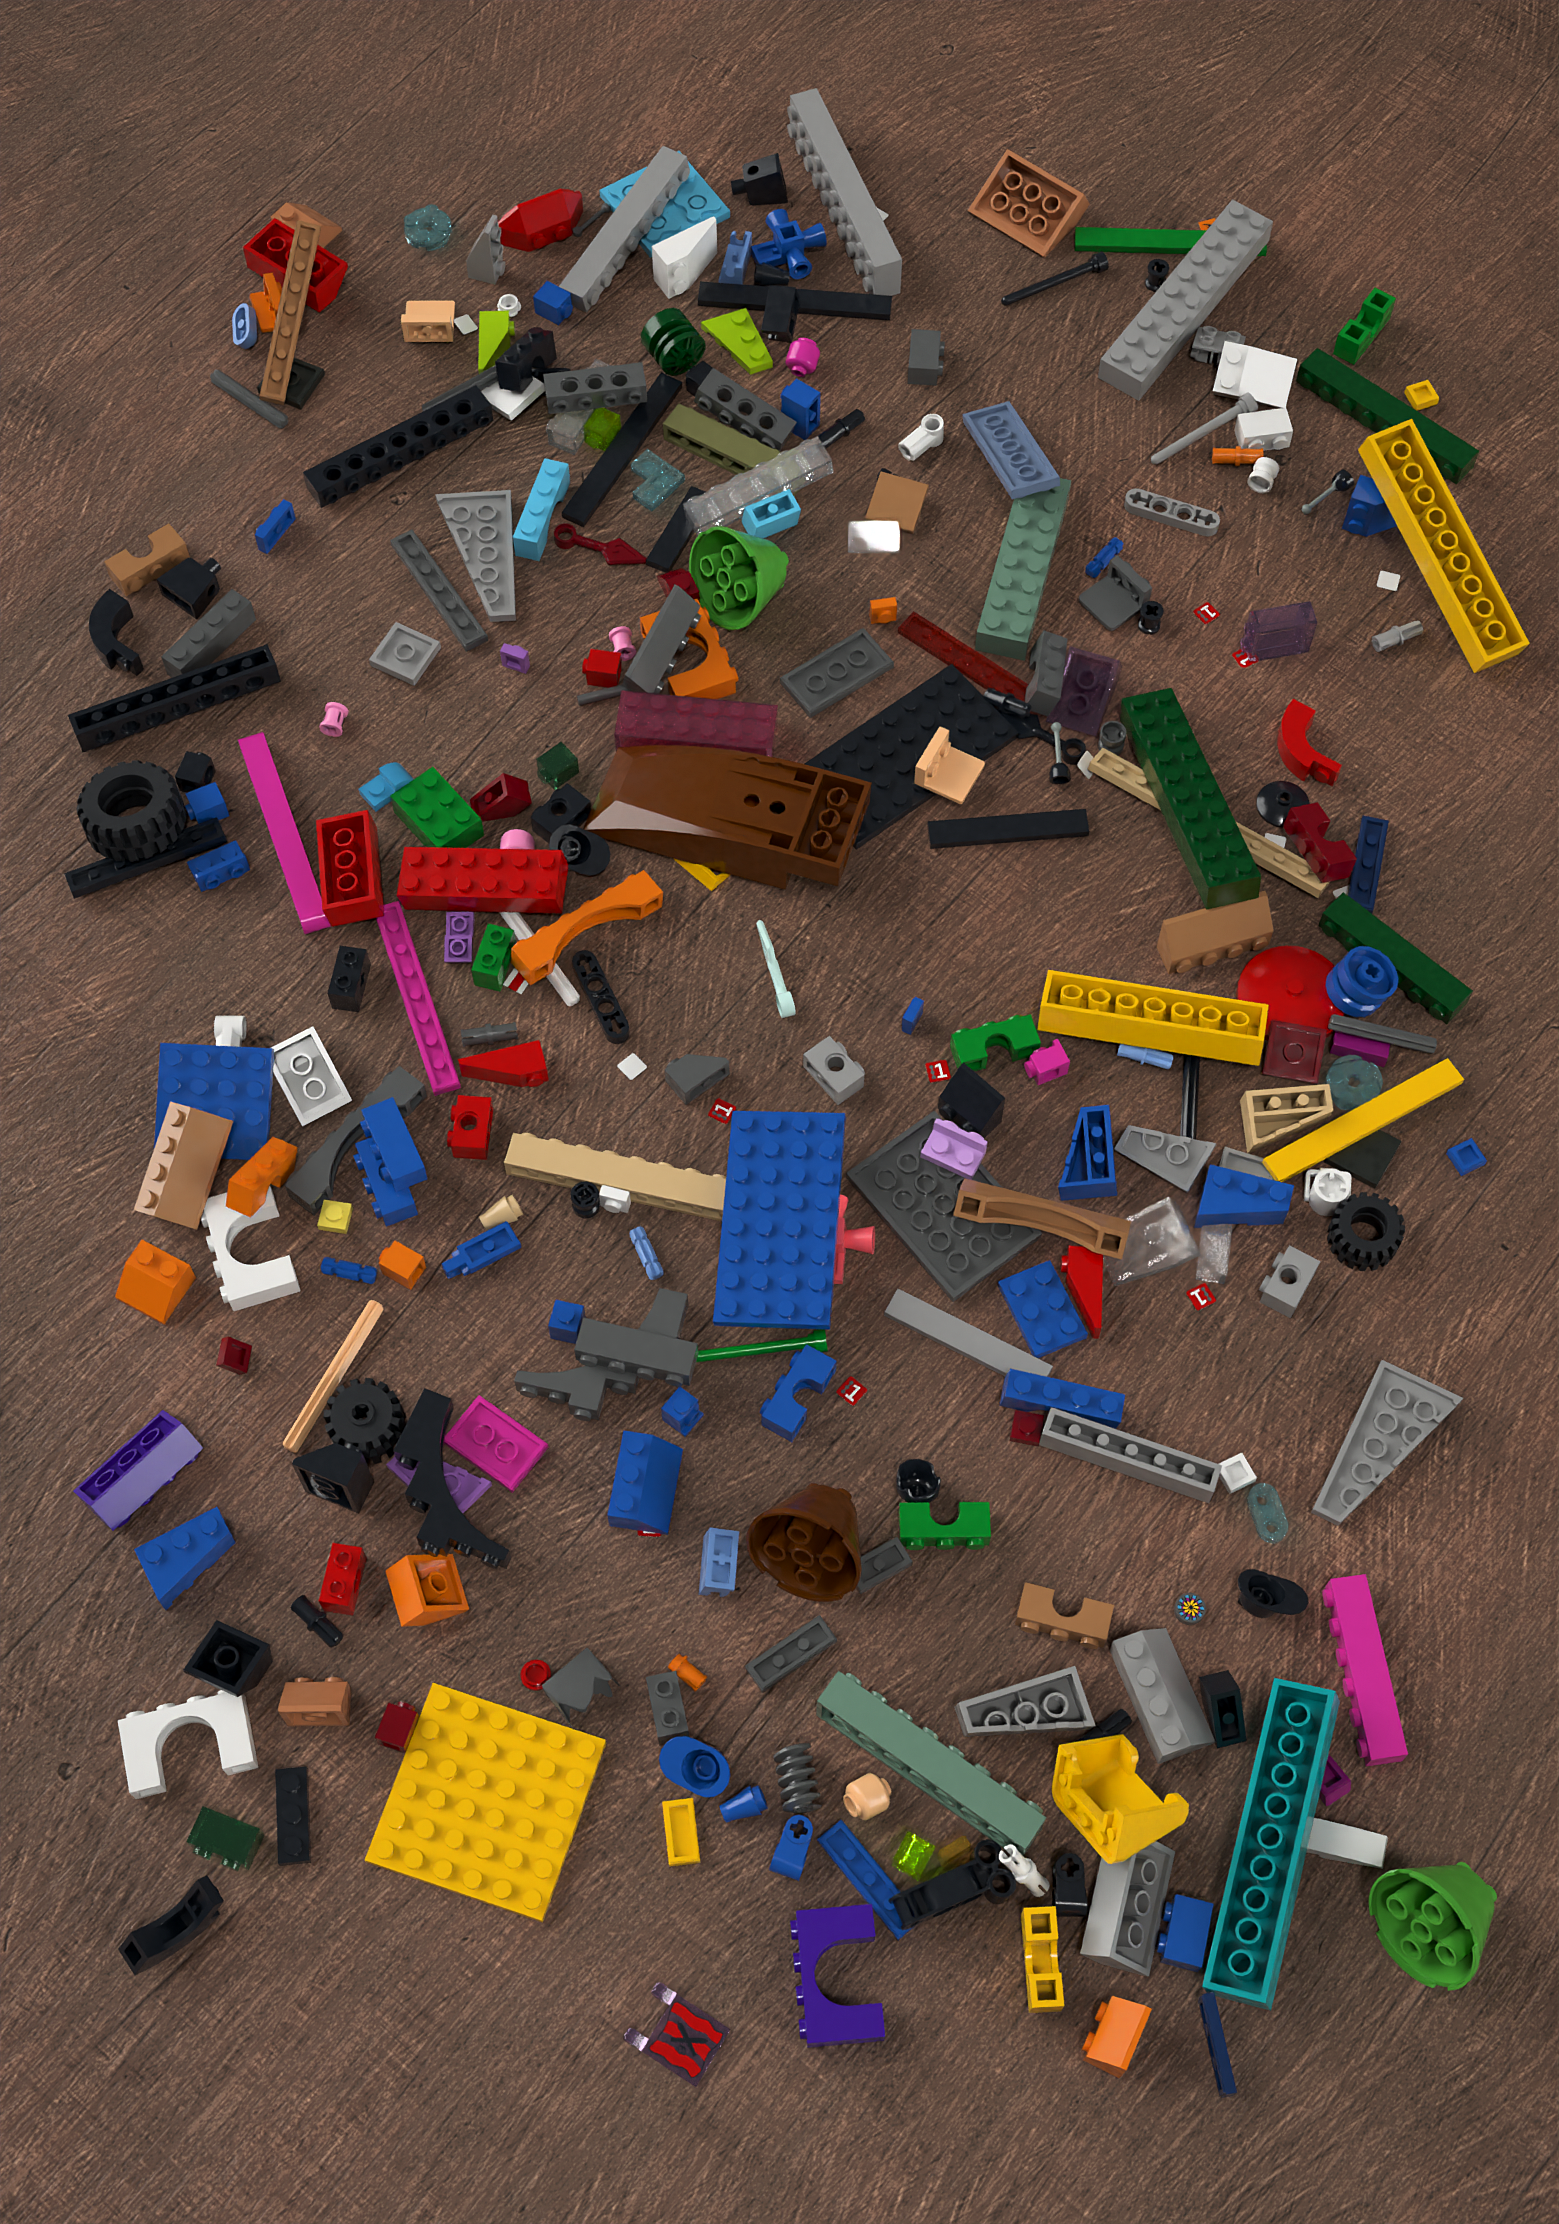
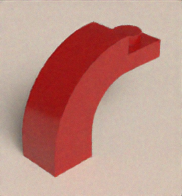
(1296, 751)

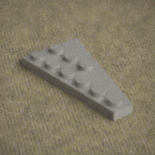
(484, 538)

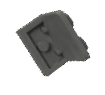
(1116, 595)

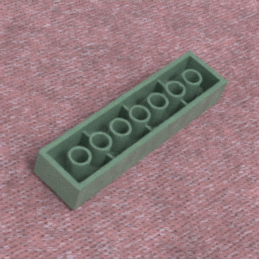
(1022, 572)
(929, 1764)

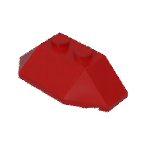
(541, 220)

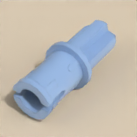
(1146, 1055)

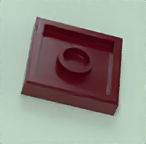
(1294, 1052)

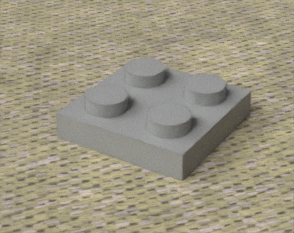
(405, 653)

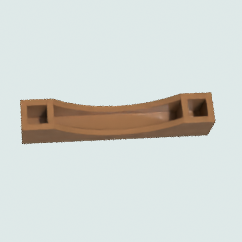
(1000, 1205)

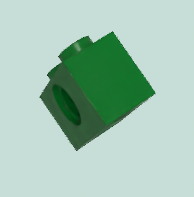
(493, 957)

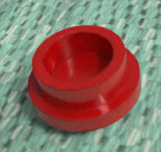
(535, 1674)

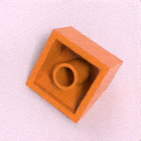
(154, 1281)
(426, 1589)
(1116, 2035)

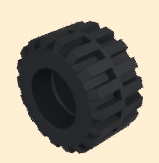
(1375, 1213)

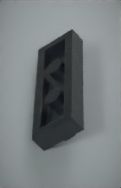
(293, 1816)

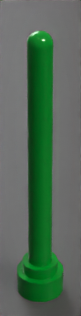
(816, 1340)

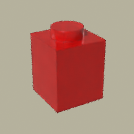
(602, 668)

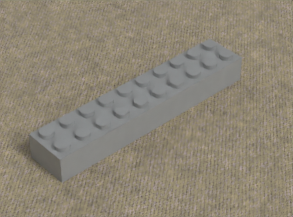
(844, 194)
(1185, 300)

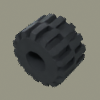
(383, 1418)

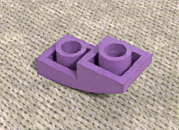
(459, 937)

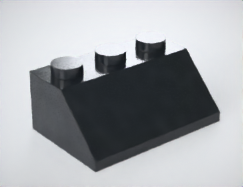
(336, 1475)

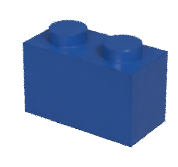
(803, 406)
(1185, 1932)

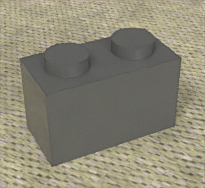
(924, 357)

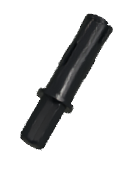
(841, 428)

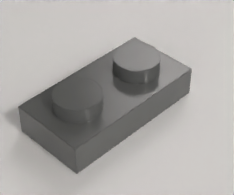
(882, 1564)

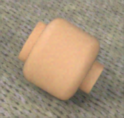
(867, 1796)

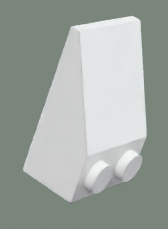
(684, 257)
(1254, 371)
(308, 1076)

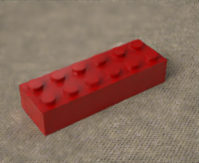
(482, 879)

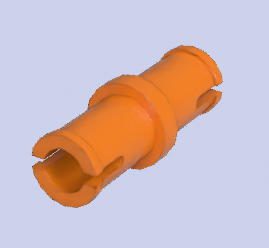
(1236, 455)

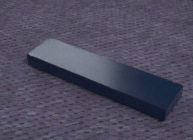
(1369, 859)

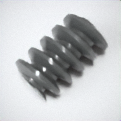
(795, 1779)

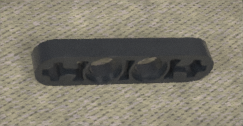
(604, 995)

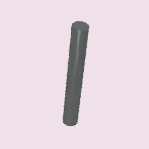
(600, 694)

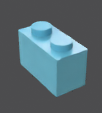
(771, 515)

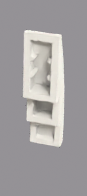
(1347, 1844)

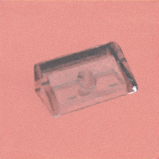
(873, 537)
(1214, 1252)

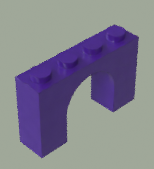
(825, 2021)

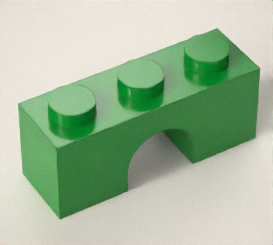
(1359, 334)
(1016, 1035)
(920, 1530)

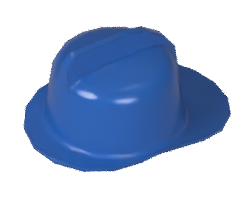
(695, 1766)

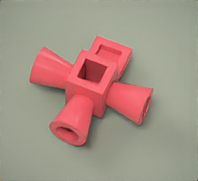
(856, 1239)

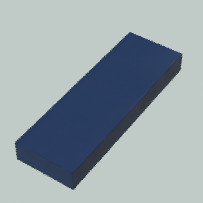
(1217, 2045)

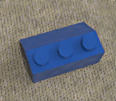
(644, 1483)

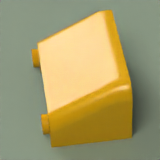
(1109, 1801)

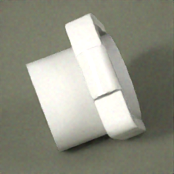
(1327, 1190)

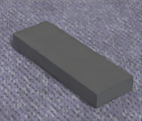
(790, 1653)

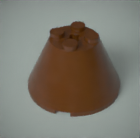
(809, 1543)

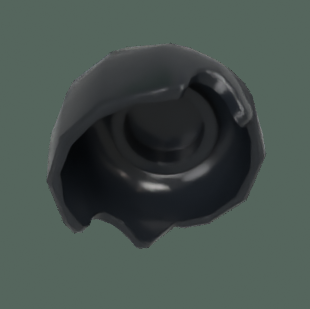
(917, 1481)

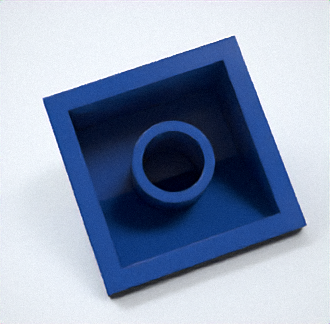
(1367, 510)

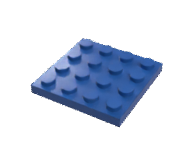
(221, 1082)

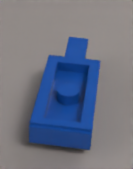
(482, 1251)

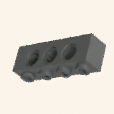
(595, 388)
(741, 400)

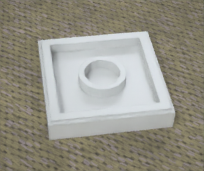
(510, 402)

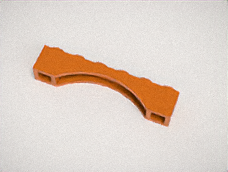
(629, 900)

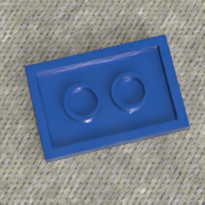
(1042, 1309)

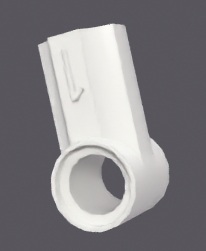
(925, 436)
(230, 1030)

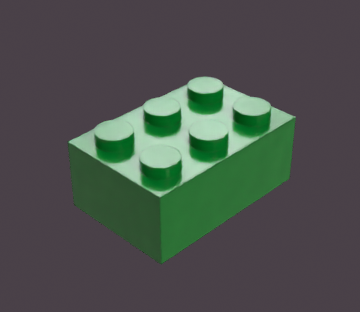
(436, 812)

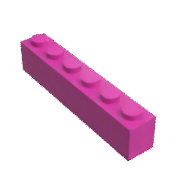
(1365, 1670)

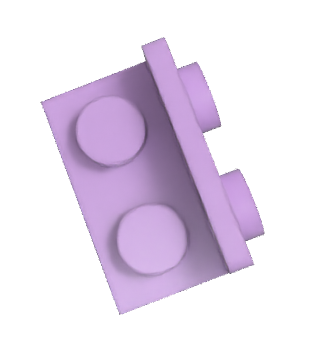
(954, 1149)

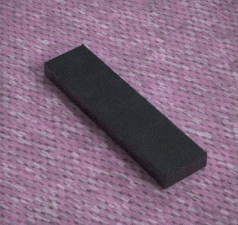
(673, 538)

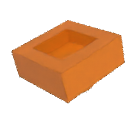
(883, 610)

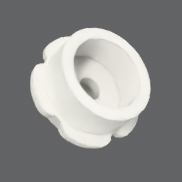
(509, 303)

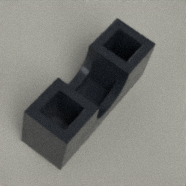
(532, 350)

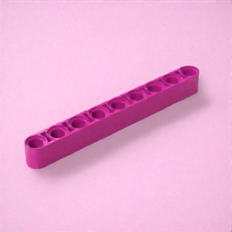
(284, 833)

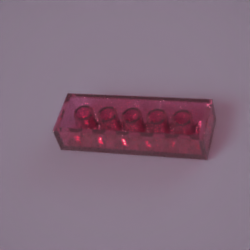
(696, 722)

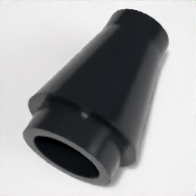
(770, 275)

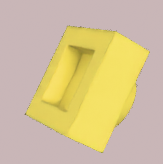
(335, 1216)

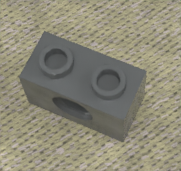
(667, 1706)

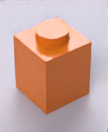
(402, 1264)

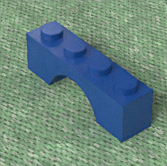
(1036, 1392)

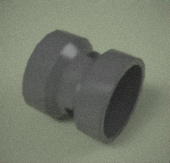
(1112, 737)

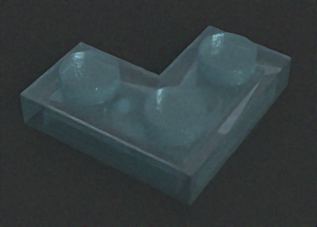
(660, 479)

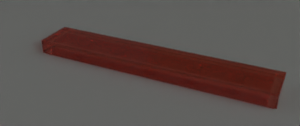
(964, 658)

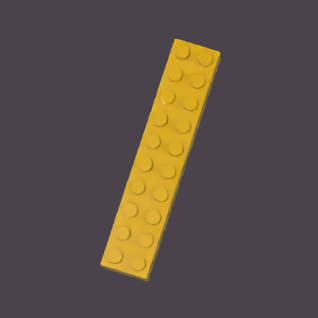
(1443, 546)

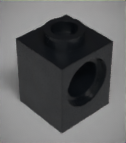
(194, 771)

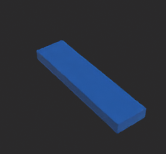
(863, 1874)

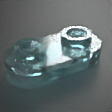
(1267, 1514)

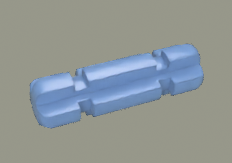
(646, 1253)

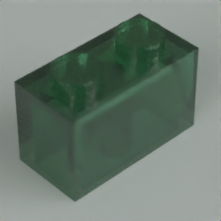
(225, 1839)

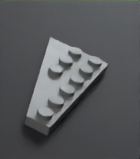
(1388, 1426)

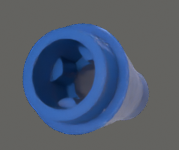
(745, 1804)

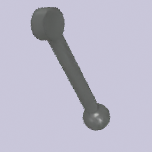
(577, 231)

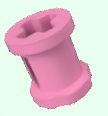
(622, 643)
(333, 719)

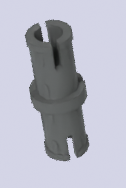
(489, 1034)

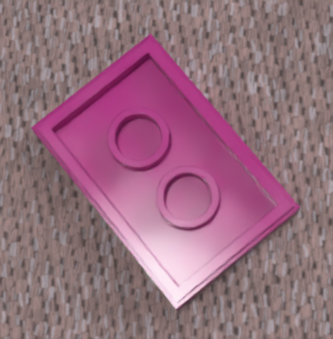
(495, 1443)

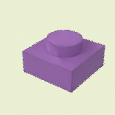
(515, 658)

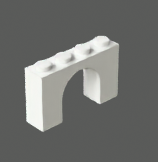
(245, 1283)
(145, 1735)

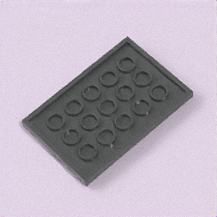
(919, 1208)

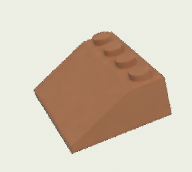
(1028, 204)

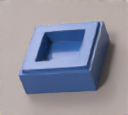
(912, 1015)
(1466, 1157)

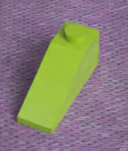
(494, 337)

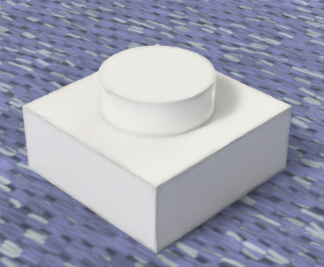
(614, 1199)
(1236, 1473)

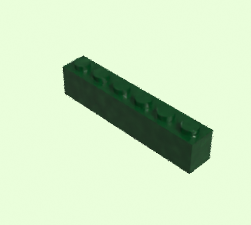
(1417, 973)

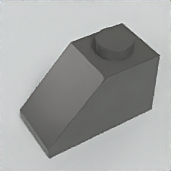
(695, 1075)

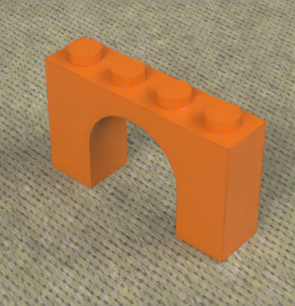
(714, 676)

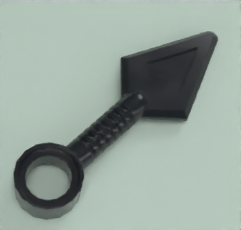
(1031, 727)

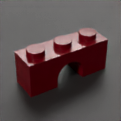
(1326, 858)

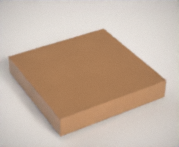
(897, 500)

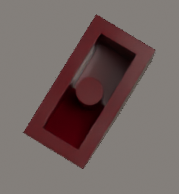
(680, 578)
(501, 798)

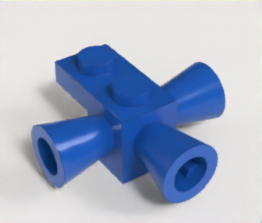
(788, 244)

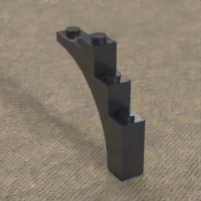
(444, 1525)

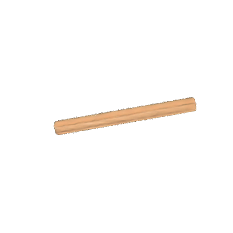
(332, 1376)

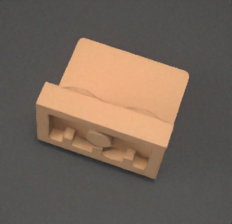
(428, 321)
(947, 769)

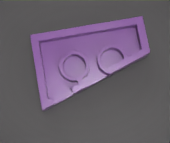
(462, 1485)

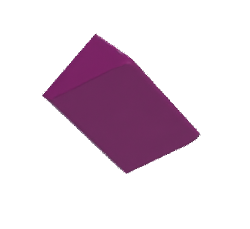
(1368, 1049)

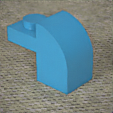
(378, 790)

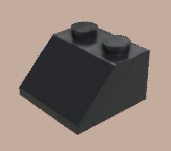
(971, 1102)
(230, 1660)

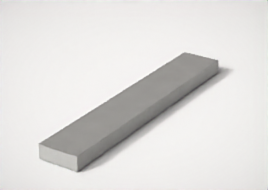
(962, 1336)

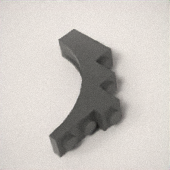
(586, 1385)

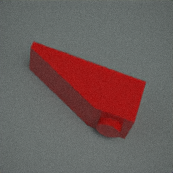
(514, 1065)
(1085, 1283)

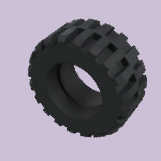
(124, 788)

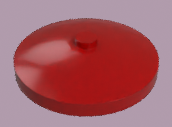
(1291, 984)

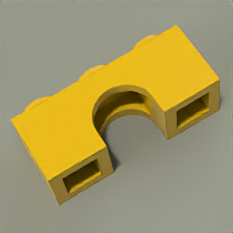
(1041, 1959)

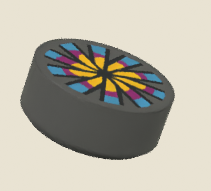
(1189, 1609)

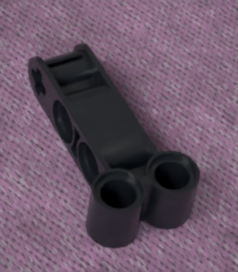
(955, 1888)

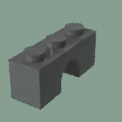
(1048, 662)

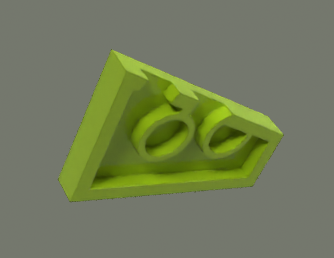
(741, 339)

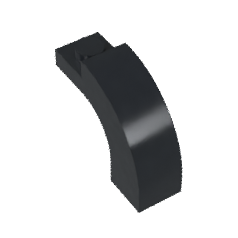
(105, 622)
(174, 1929)

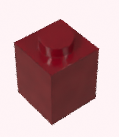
(397, 1726)

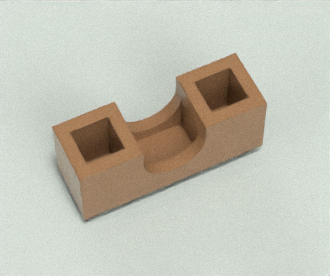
(133, 573)
(1087, 1627)

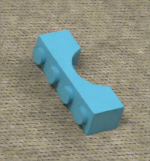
(533, 525)

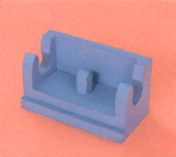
(736, 259)
(718, 1561)

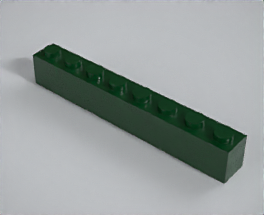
(1381, 410)

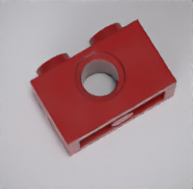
(474, 1142)
(342, 1579)

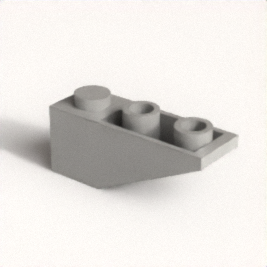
(485, 258)

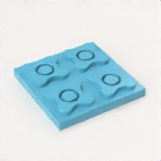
(690, 206)

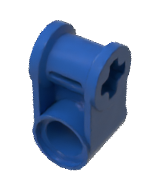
(792, 1852)

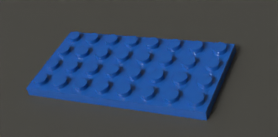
(780, 1220)

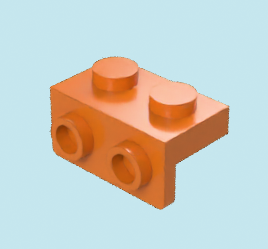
(267, 303)

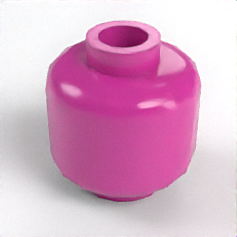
(802, 357)

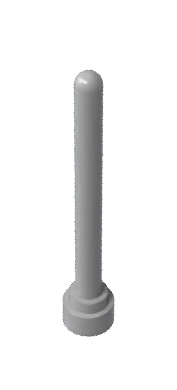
(1245, 405)

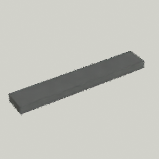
(439, 590)

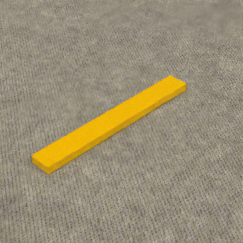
(1362, 1121)

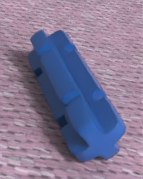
(1103, 558)
(349, 1270)

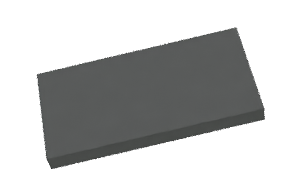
(836, 672)

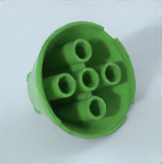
(735, 574)
(1434, 1921)

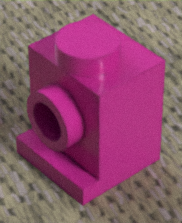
(1047, 1063)

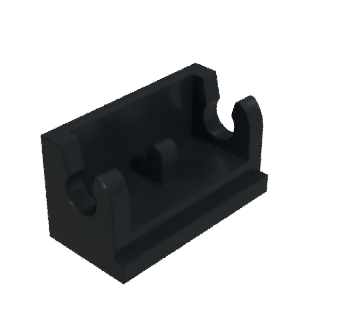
(781, 313)

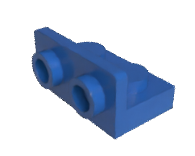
(218, 866)

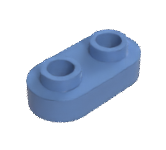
(244, 326)

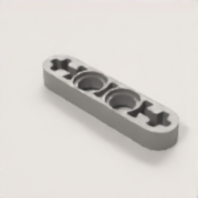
(1170, 516)

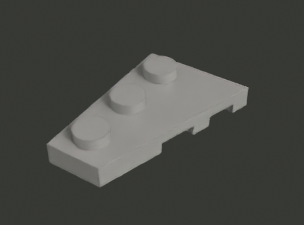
(1166, 1155)

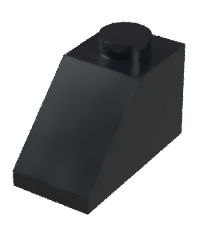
(1223, 1708)

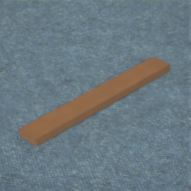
(290, 312)

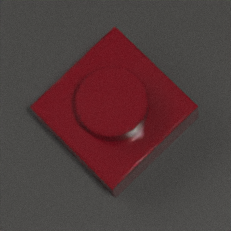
(234, 1355)
(1026, 1428)

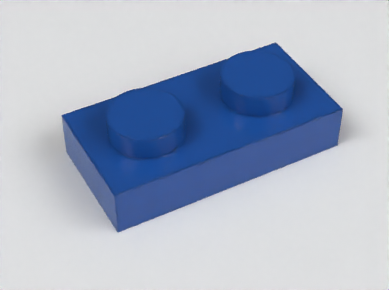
(275, 526)

